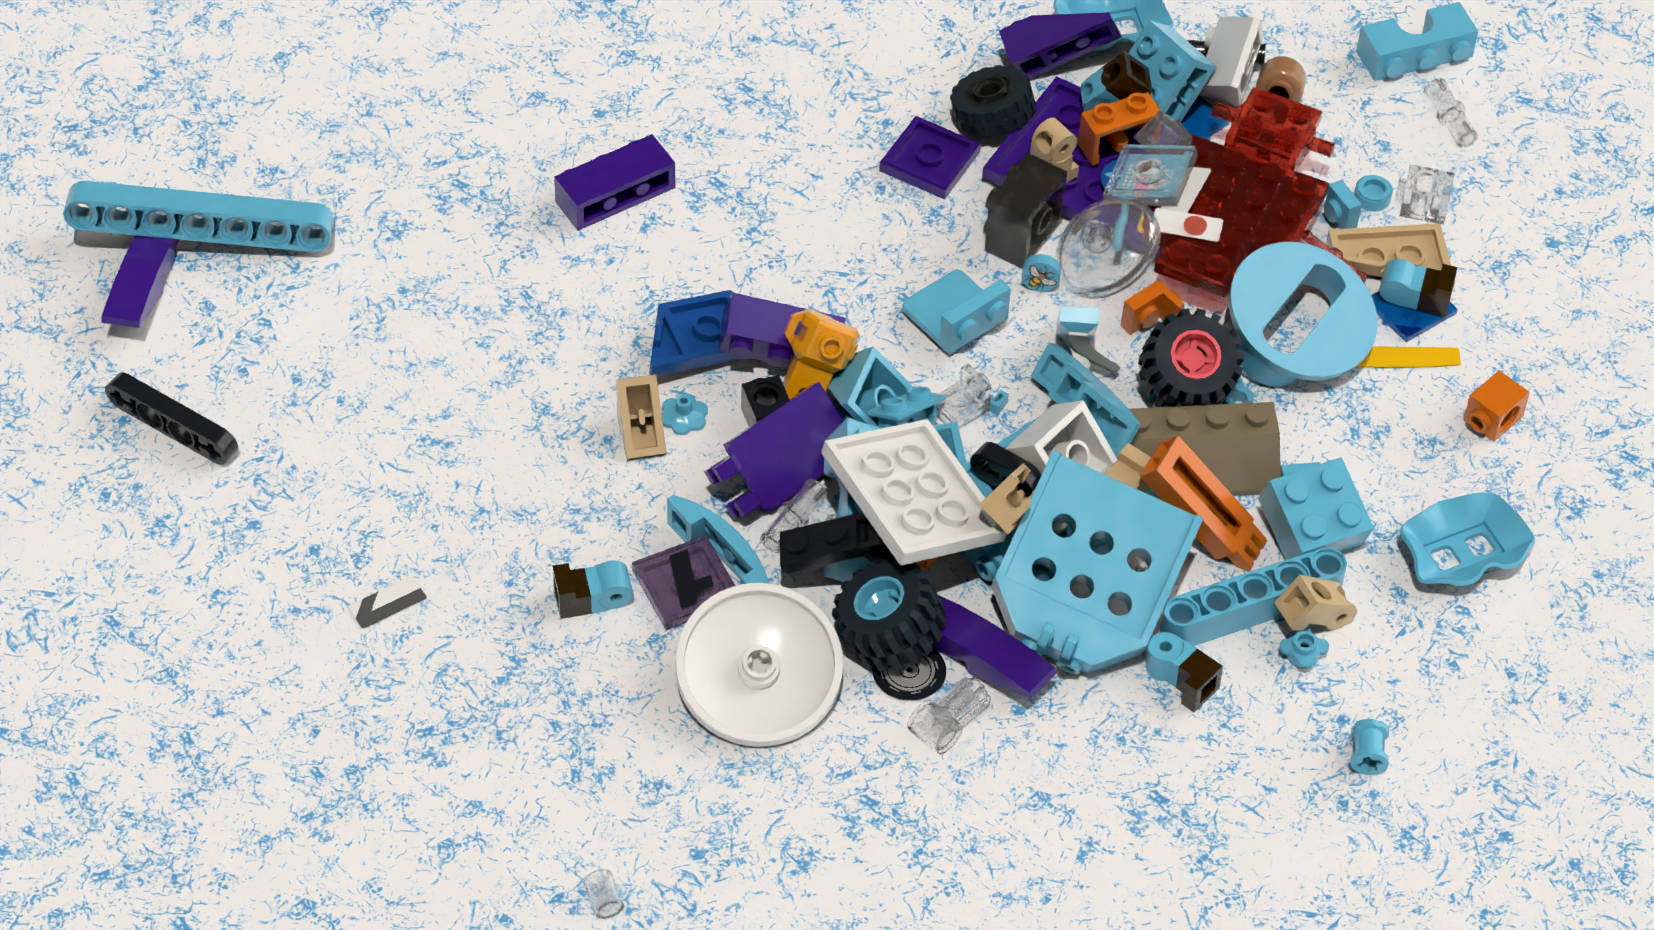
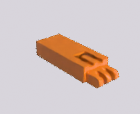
(1188, 484)

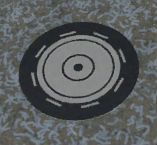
(915, 680)

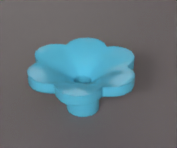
(684, 414)

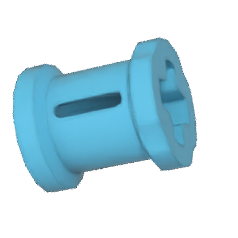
(1369, 746)

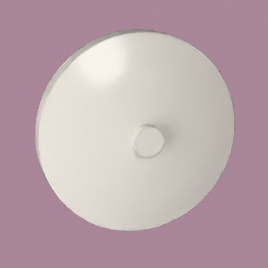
(759, 664)

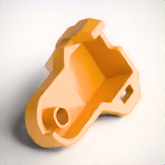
(819, 349)

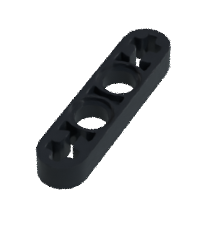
(171, 418)

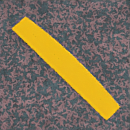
(1411, 357)

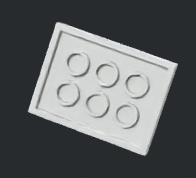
(913, 491)

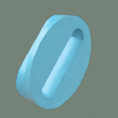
(1267, 283)

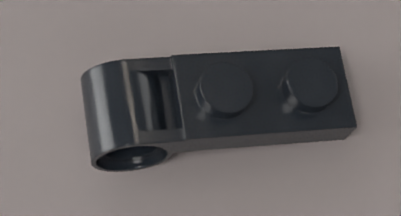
(831, 543)

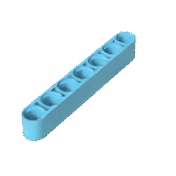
(181, 224)

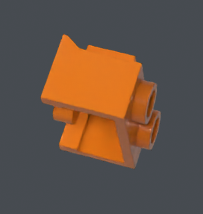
(1111, 122)

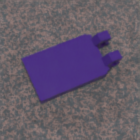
(778, 451)

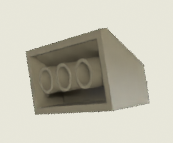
(1231, 439)

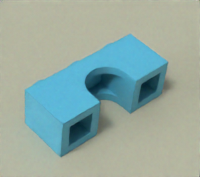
(1391, 51)

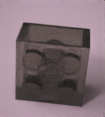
(1024, 210)

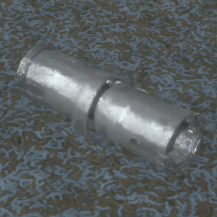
(1451, 113)
(794, 513)

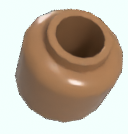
(1282, 77)

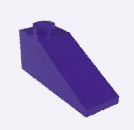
(1055, 39)

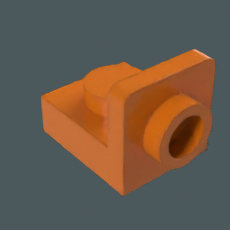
(1149, 305)

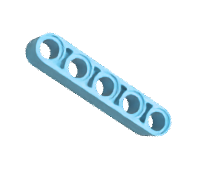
(1245, 598)

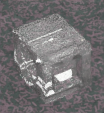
(1425, 194)

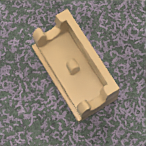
(1008, 503)

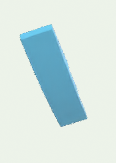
(1072, 381)

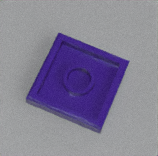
(930, 157)

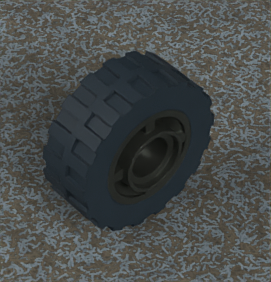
(993, 101)

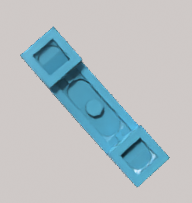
(694, 521)

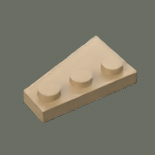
(1375, 246)

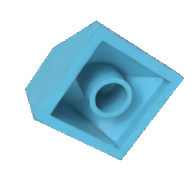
(866, 384)

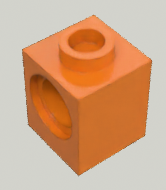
(1496, 406)

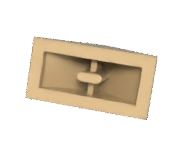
(640, 416)

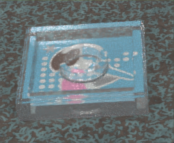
(1152, 173)

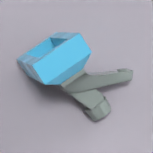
(1076, 328)

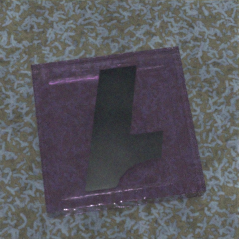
(681, 579)

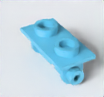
(911, 407)

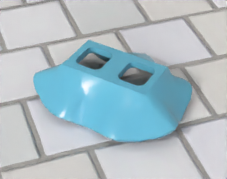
(1136, 10)
(1461, 518)

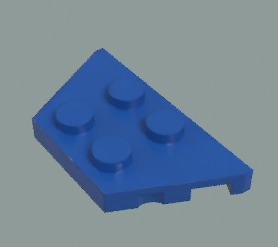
(688, 334)

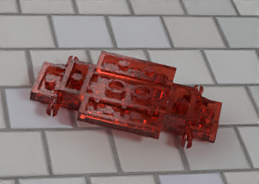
(1249, 188)

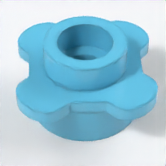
(1304, 656)

